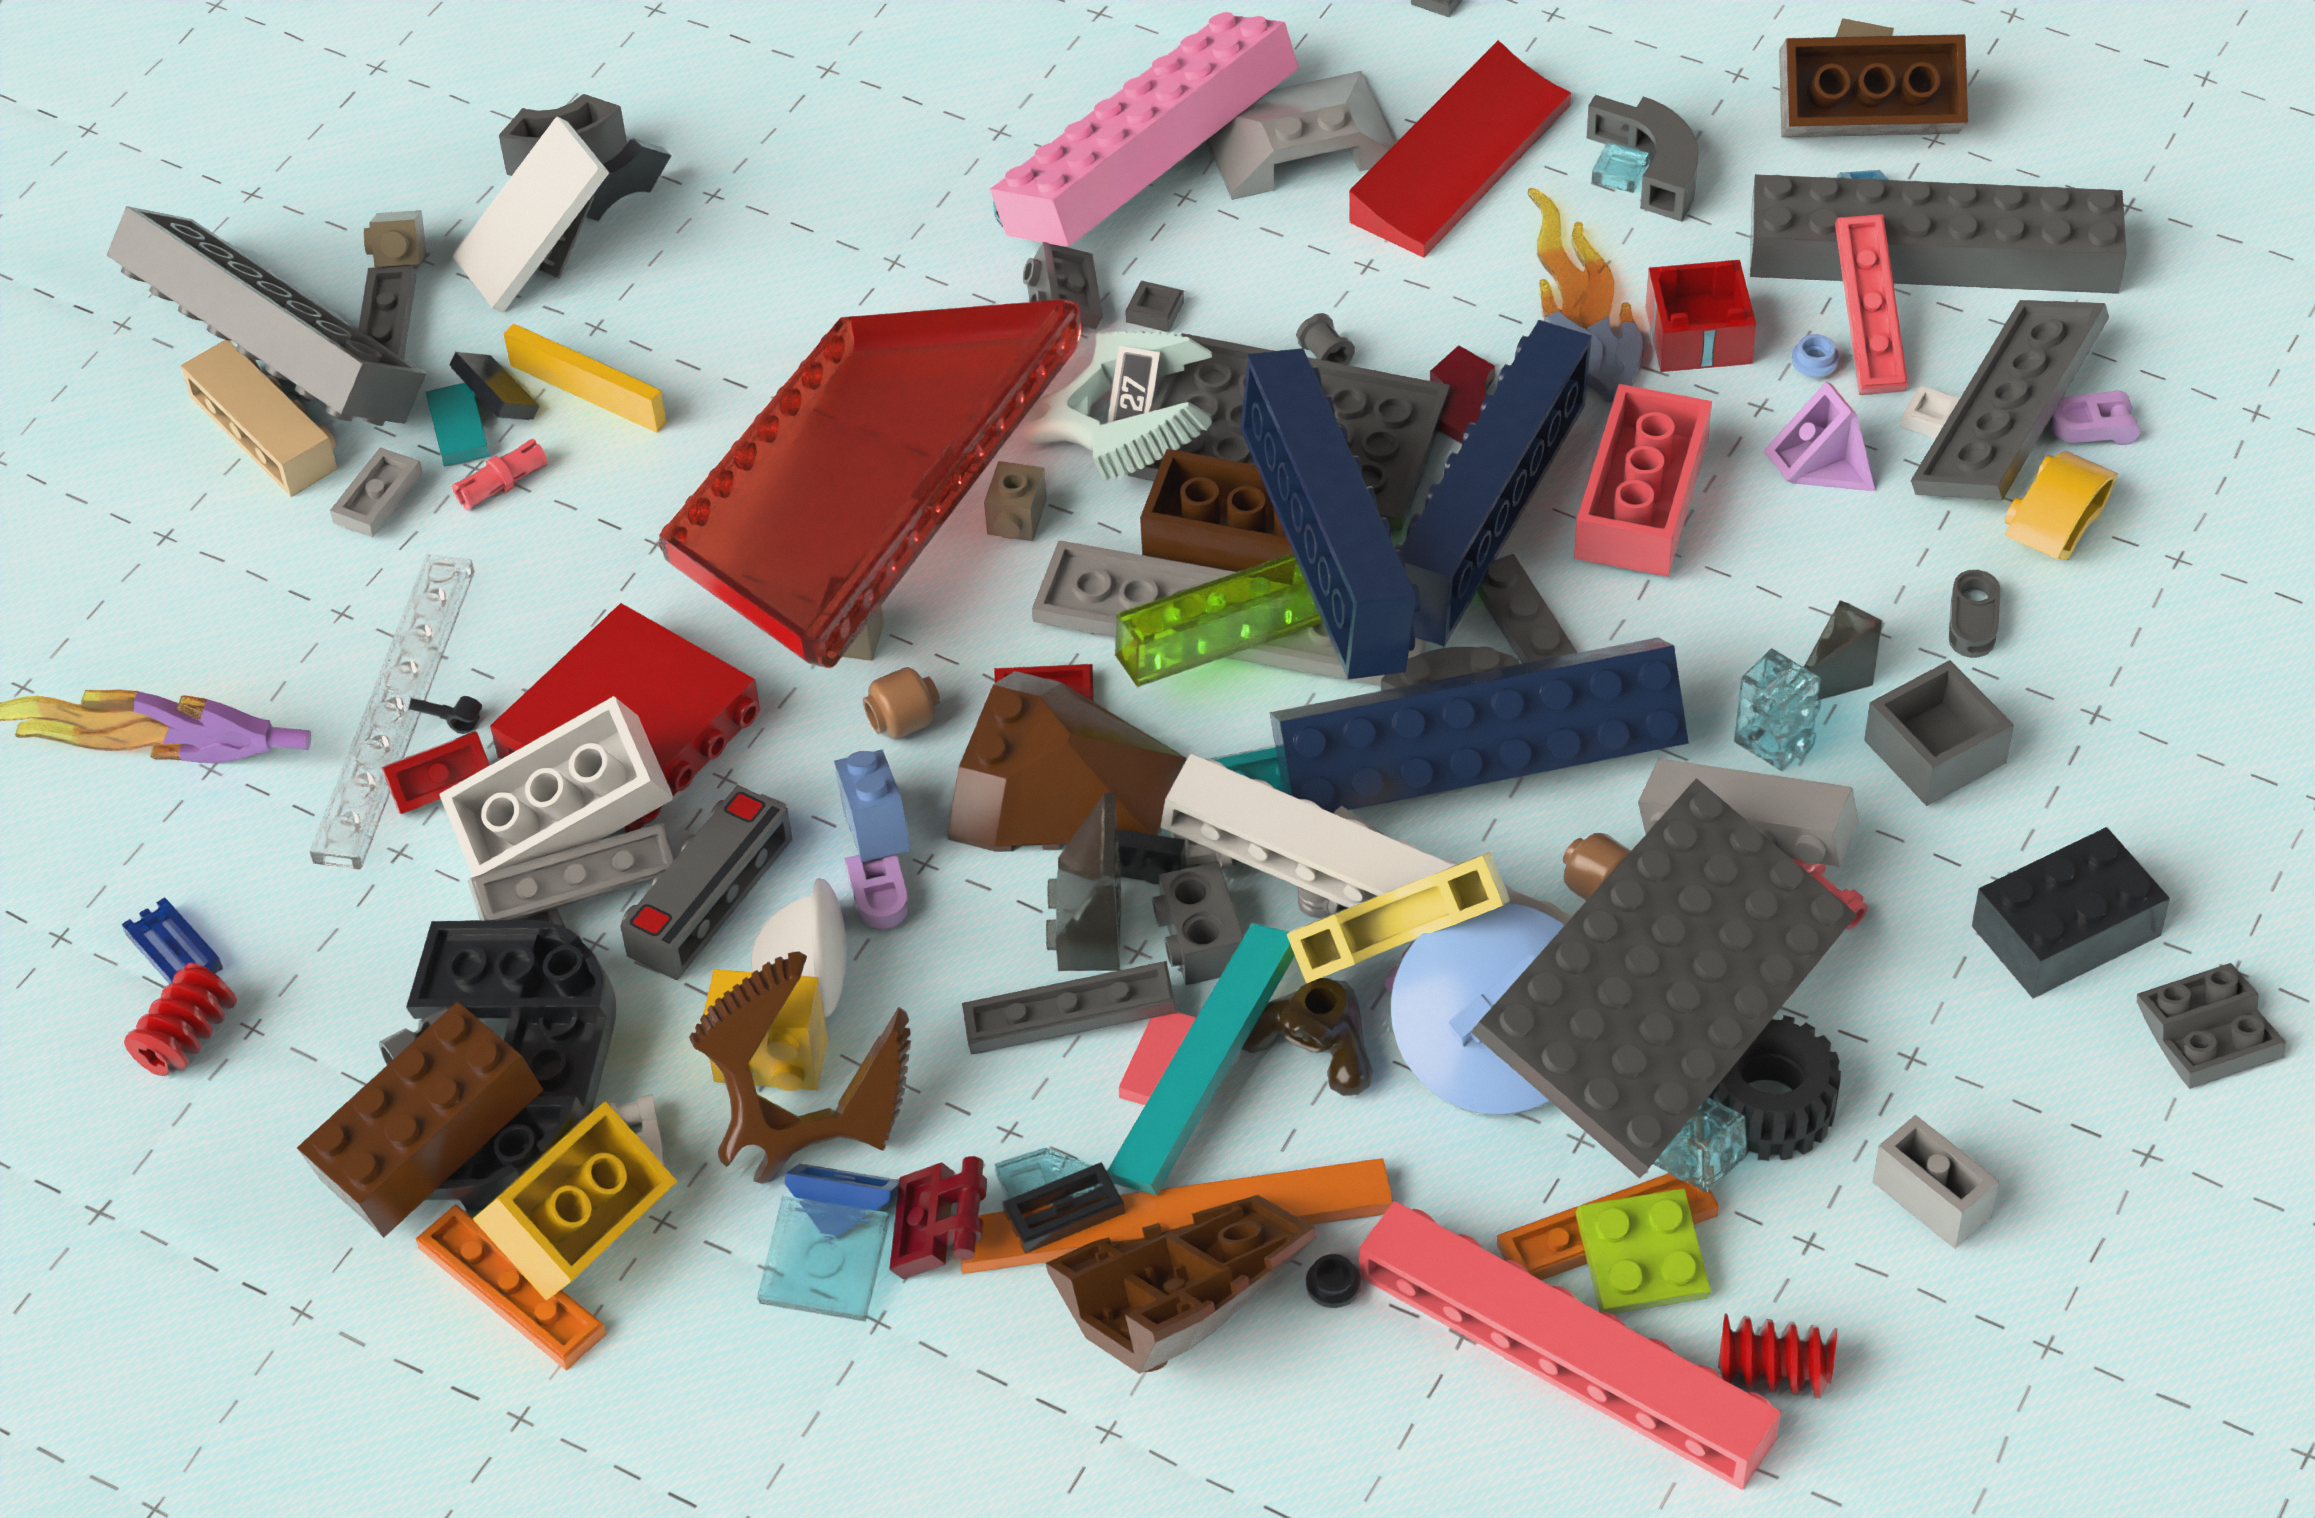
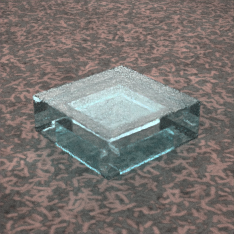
(1620, 167)

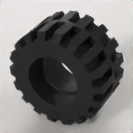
(1791, 1119)

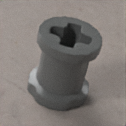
(1323, 341)

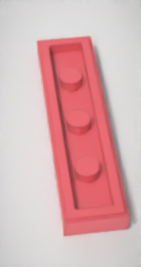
(1871, 304)

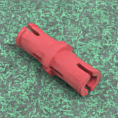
(500, 474)

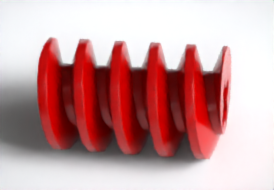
(178, 1019)
(1777, 1356)

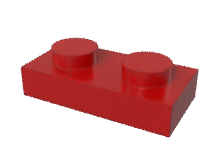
(426, 774)

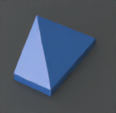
(840, 1187)

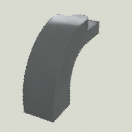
(1662, 133)

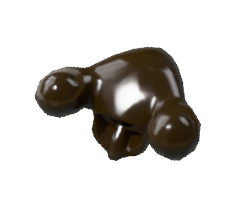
(1320, 1019)

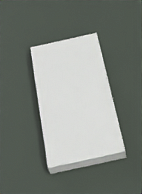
(530, 214)

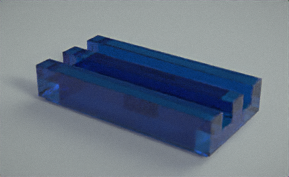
(153, 922)

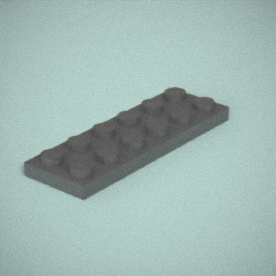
(2010, 400)

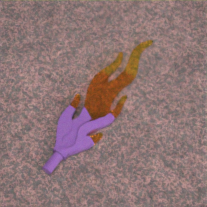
(132, 720)

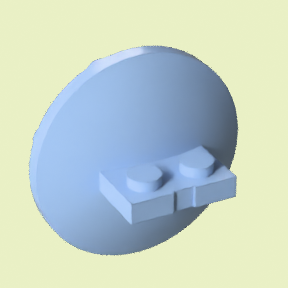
(1448, 987)

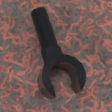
(460, 718)

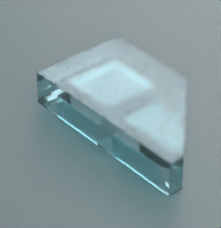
(1035, 1170)

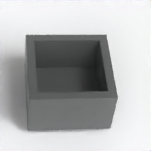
(1938, 732)

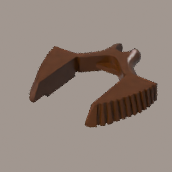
(733, 1034)

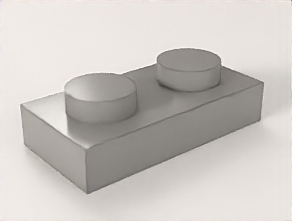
(376, 492)

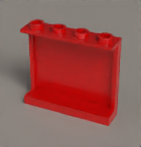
(678, 690)

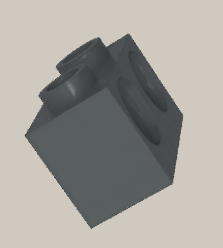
(1199, 921)

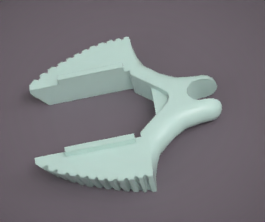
(1128, 442)

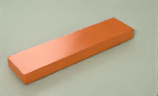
(1556, 1242)
(467, 1253)

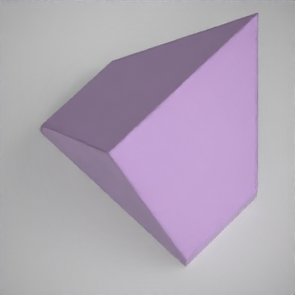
(1823, 445)

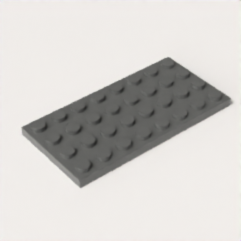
(1664, 977)

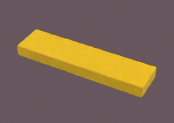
(585, 377)

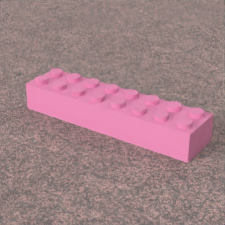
(1144, 129)

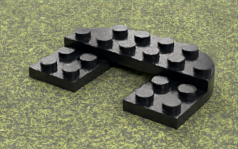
(558, 1023)

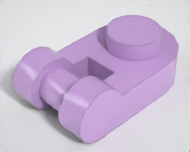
(2080, 419)
(882, 899)

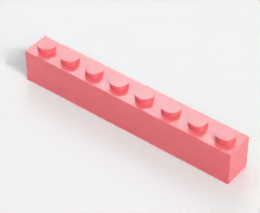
(1570, 1344)

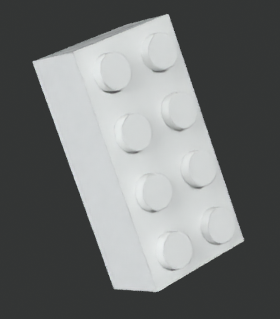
(558, 791)

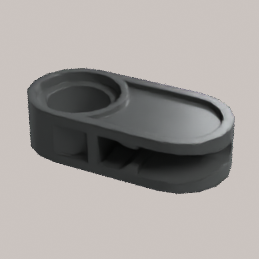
(1972, 622)

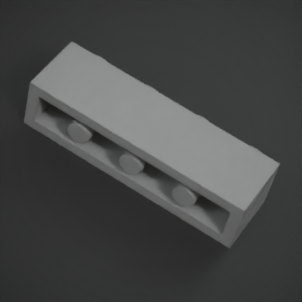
(1799, 816)

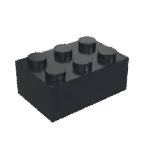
(2070, 912)

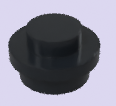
(1333, 1281)

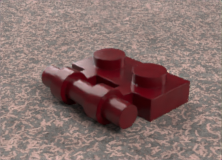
(925, 1221)

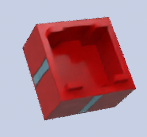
(1700, 315)

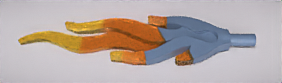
(1586, 302)

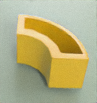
(2060, 504)

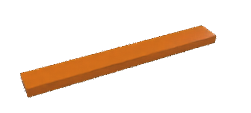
(1310, 1194)

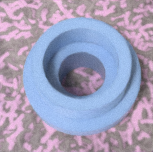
(1815, 356)

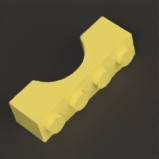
(1398, 917)

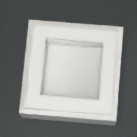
(1928, 411)

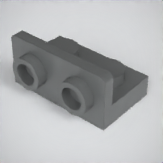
(1065, 275)

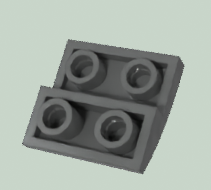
(2210, 1025)

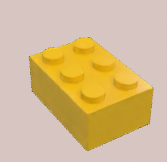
(575, 1200)

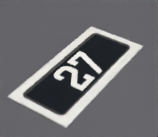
(1133, 383)

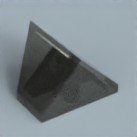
(1846, 651)

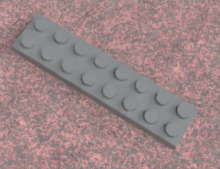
(1094, 583)

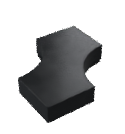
(629, 172)

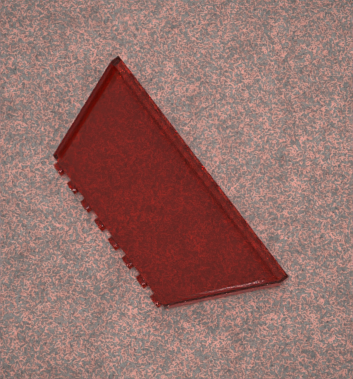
(863, 464)

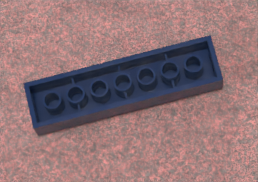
(1494, 475)
(1329, 514)
(1482, 726)

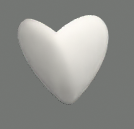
(815, 929)

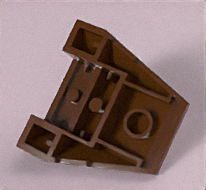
(1046, 762)
(1177, 1285)

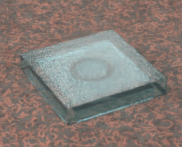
(823, 1258)

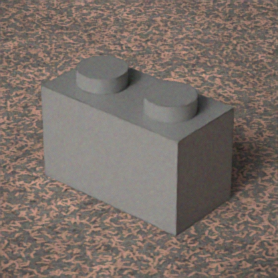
(1935, 1181)

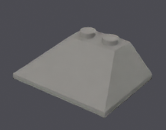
(1297, 125)

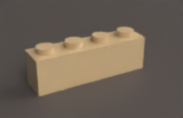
(260, 417)

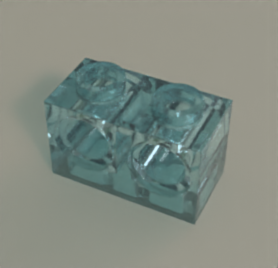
(1777, 710)
(1706, 1146)

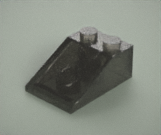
(1088, 895)

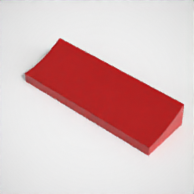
(1456, 152)

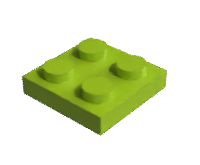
(1642, 1252)

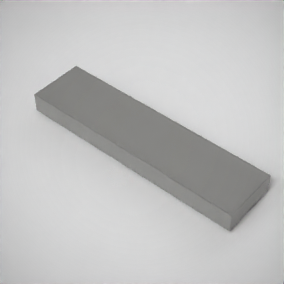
(572, 875)

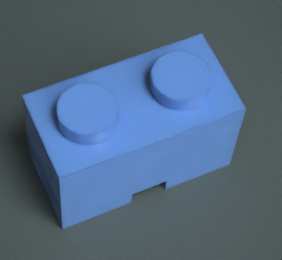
(872, 805)

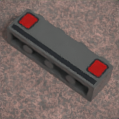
(706, 882)

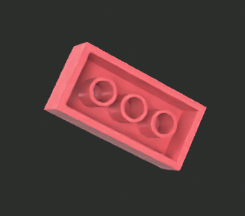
(1642, 480)

